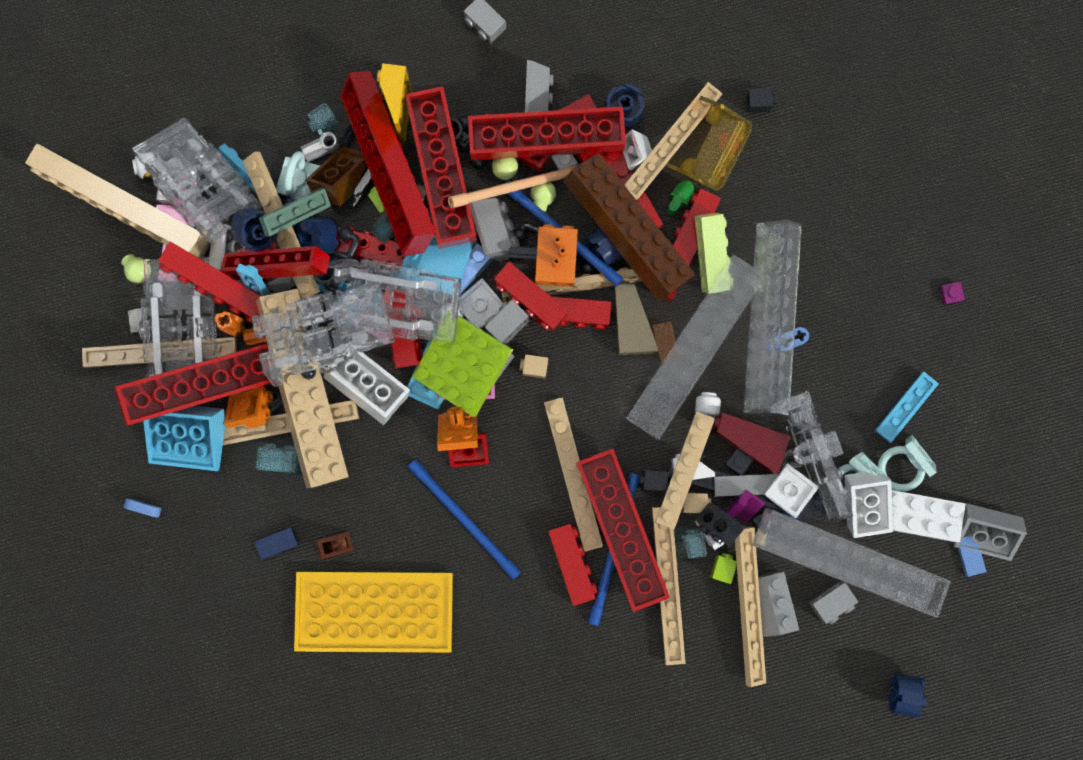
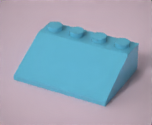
(444, 261)
(186, 438)

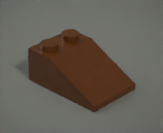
(338, 175)

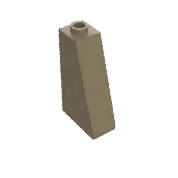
(633, 328)

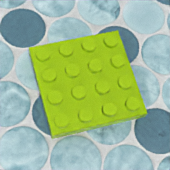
(465, 368)

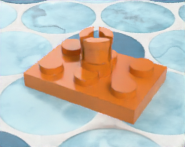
(456, 430)

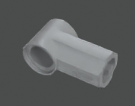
(318, 147)

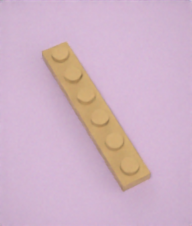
(685, 470)

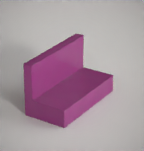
(745, 506)

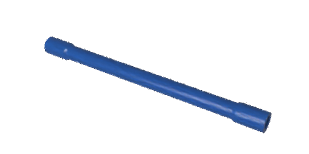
(608, 272)
(506, 564)
(597, 607)

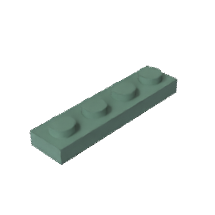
(294, 212)

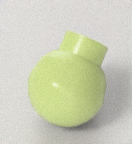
(505, 168)
(543, 195)
(133, 268)

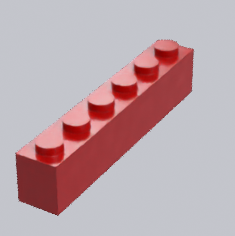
(686, 240)
(278, 262)
(209, 281)

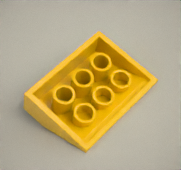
(394, 85)

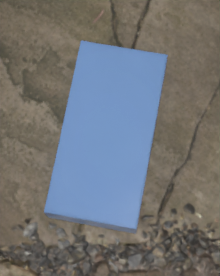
(971, 559)

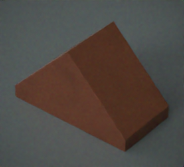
(334, 545)

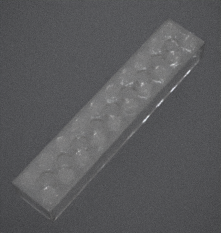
(772, 317)
(695, 346)
(851, 563)

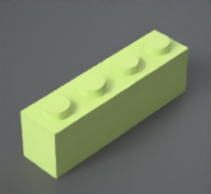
(711, 247)

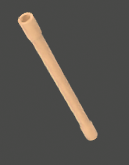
(466, 198)

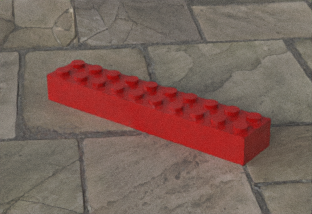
(387, 163)

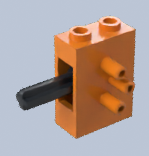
(553, 254)

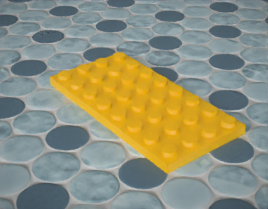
(373, 612)

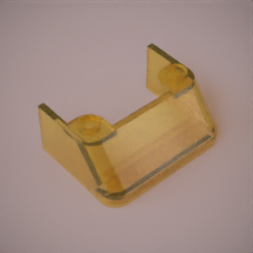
(720, 147)

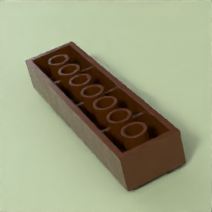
(628, 227)

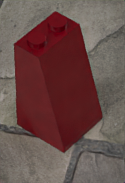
(757, 442)

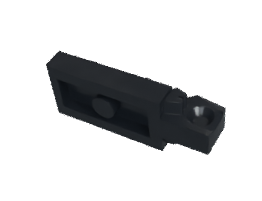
(362, 189)

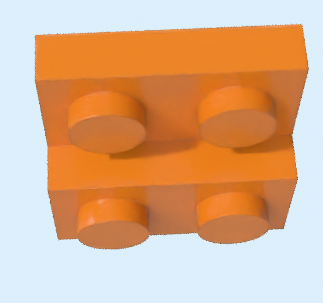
(248, 408)

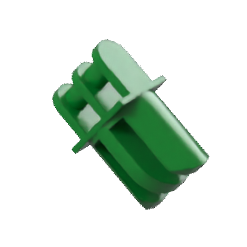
(680, 196)

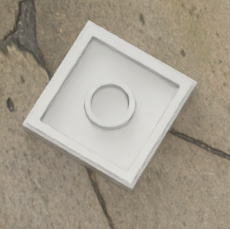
(479, 303)
(791, 490)

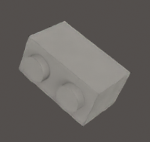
(484, 20)
(834, 603)

